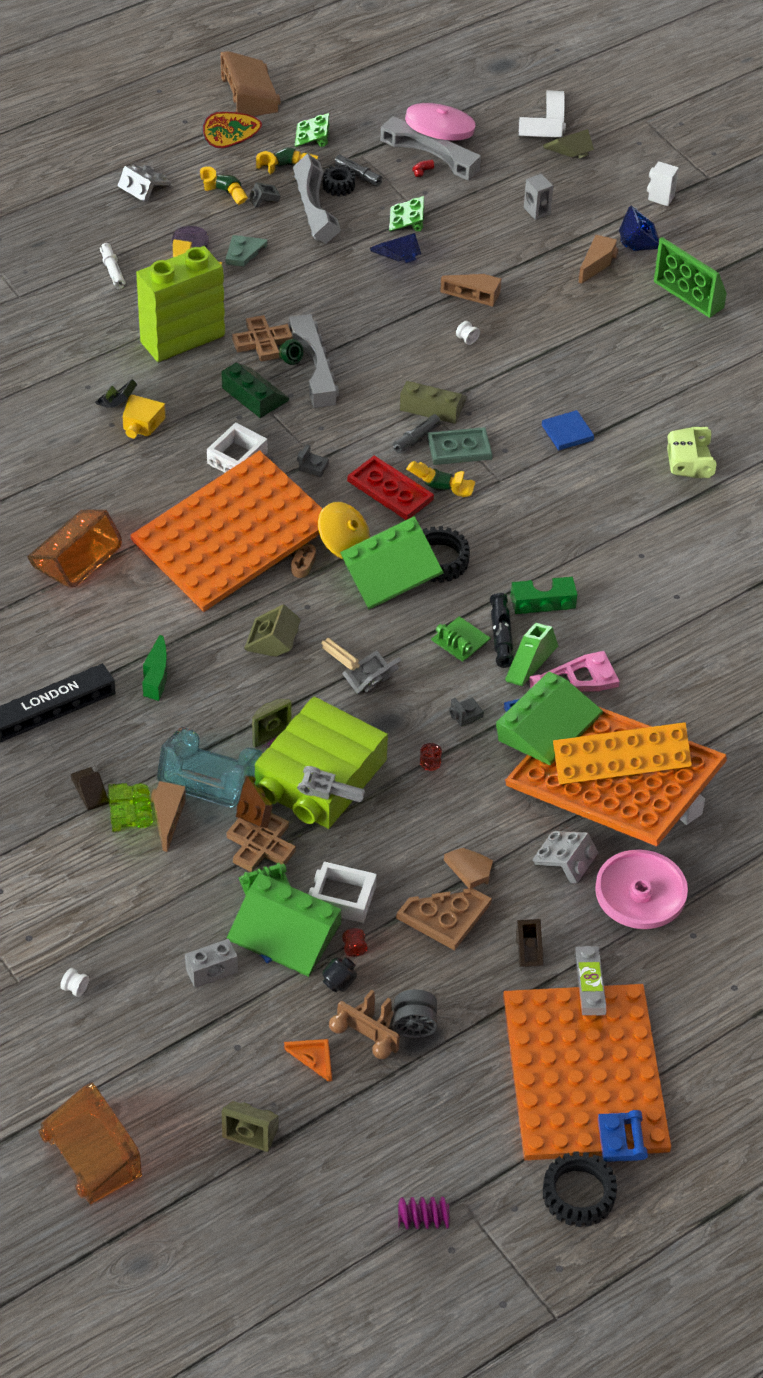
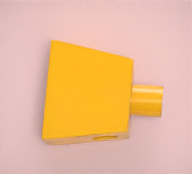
(142, 416)

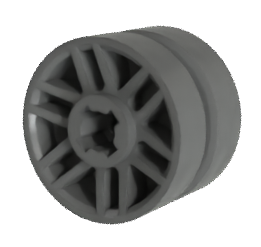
(415, 1014)

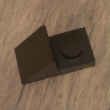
(90, 788)
(529, 942)

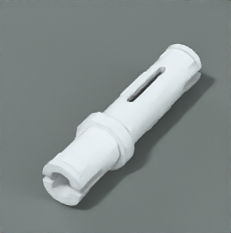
(110, 260)

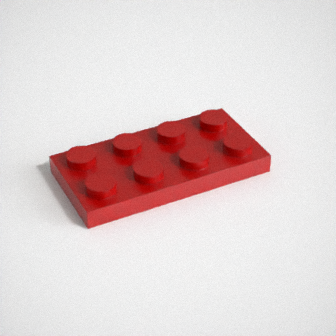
(390, 487)

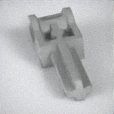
(324, 784)

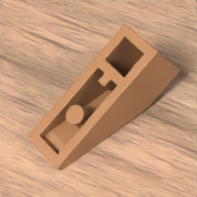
(598, 257)
(473, 287)
(168, 806)

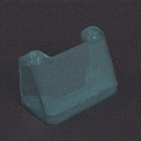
(204, 772)

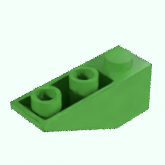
(532, 653)

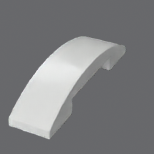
(555, 105)

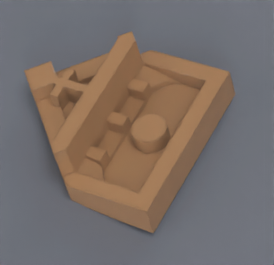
(469, 866)

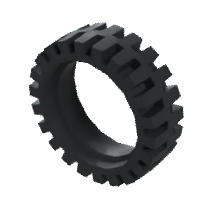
(455, 541)
(585, 1164)

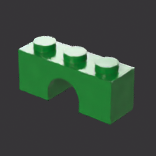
(528, 599)

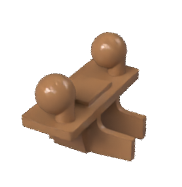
(361, 1020)

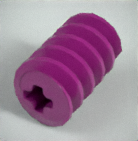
(423, 1212)

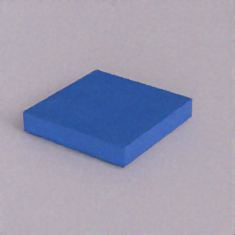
(567, 430)

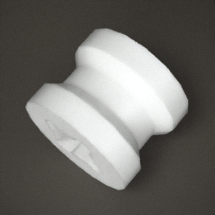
(467, 332)
(74, 982)

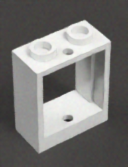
(541, 127)
(240, 436)
(352, 876)

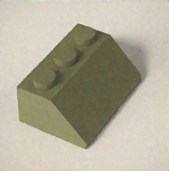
(430, 400)

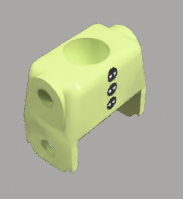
(689, 454)

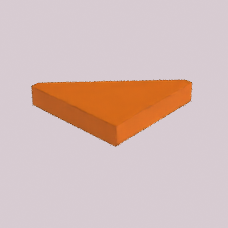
(313, 1054)

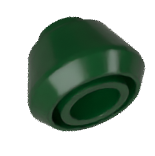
(291, 351)

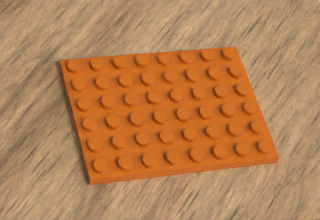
(230, 530)
(633, 804)
(582, 1067)

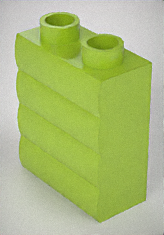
(181, 303)
(326, 740)

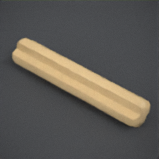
(340, 654)

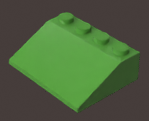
(689, 279)
(391, 562)
(544, 714)
(285, 924)

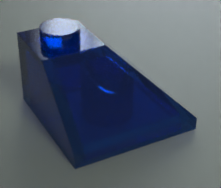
(638, 231)
(399, 249)

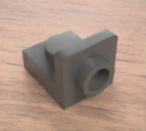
(263, 191)
(311, 463)
(465, 711)

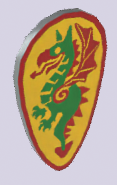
(229, 128)

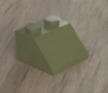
(273, 632)
(249, 1125)

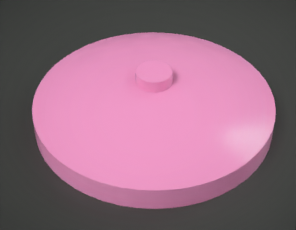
(440, 121)
(641, 889)

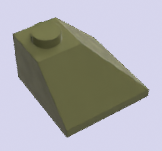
(572, 145)
(270, 720)

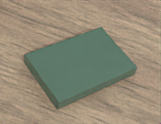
(459, 446)

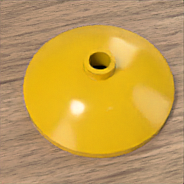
(341, 527)

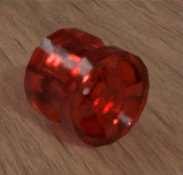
(430, 750)
(354, 942)

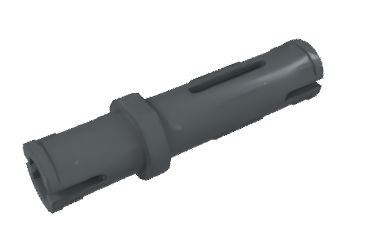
(363, 173)
(410, 437)

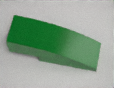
(155, 670)

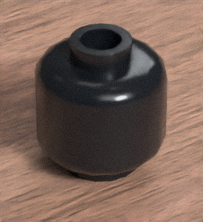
(339, 974)

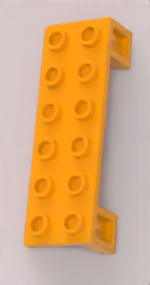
(622, 753)

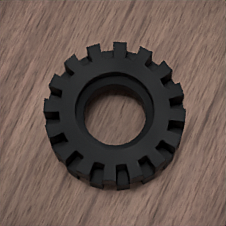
(338, 180)

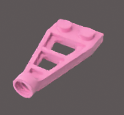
(598, 666)

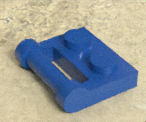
(614, 1137)

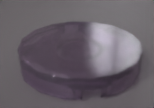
(193, 234)

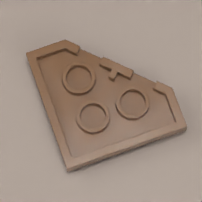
(445, 915)

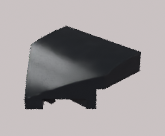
(113, 397)

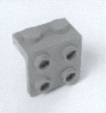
(140, 181)
(371, 671)
(569, 850)

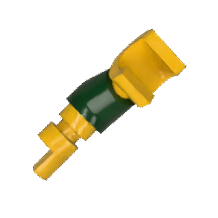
(283, 157)
(223, 182)
(441, 480)

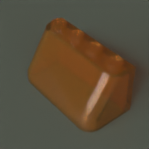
(77, 547)

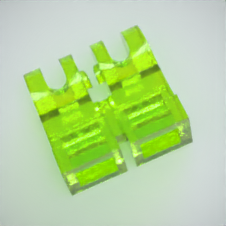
(129, 806)

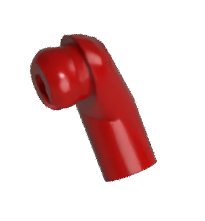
(424, 165)

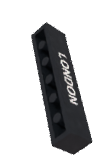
(55, 701)

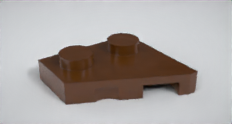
(253, 804)

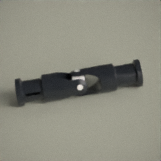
(501, 630)

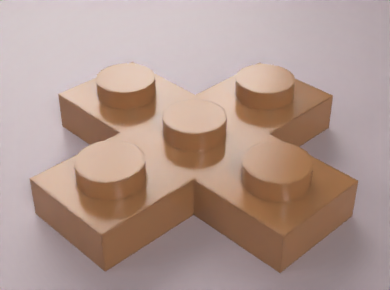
(262, 338)
(260, 842)

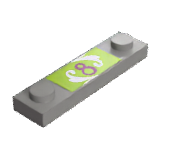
(590, 980)

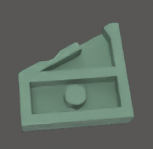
(244, 249)

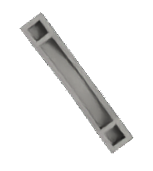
(460, 160)
(308, 176)
(321, 385)

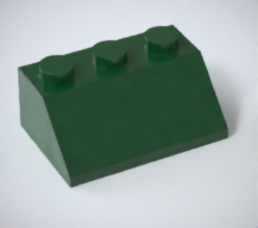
(252, 389)

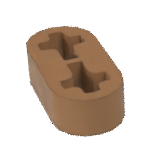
(307, 561)

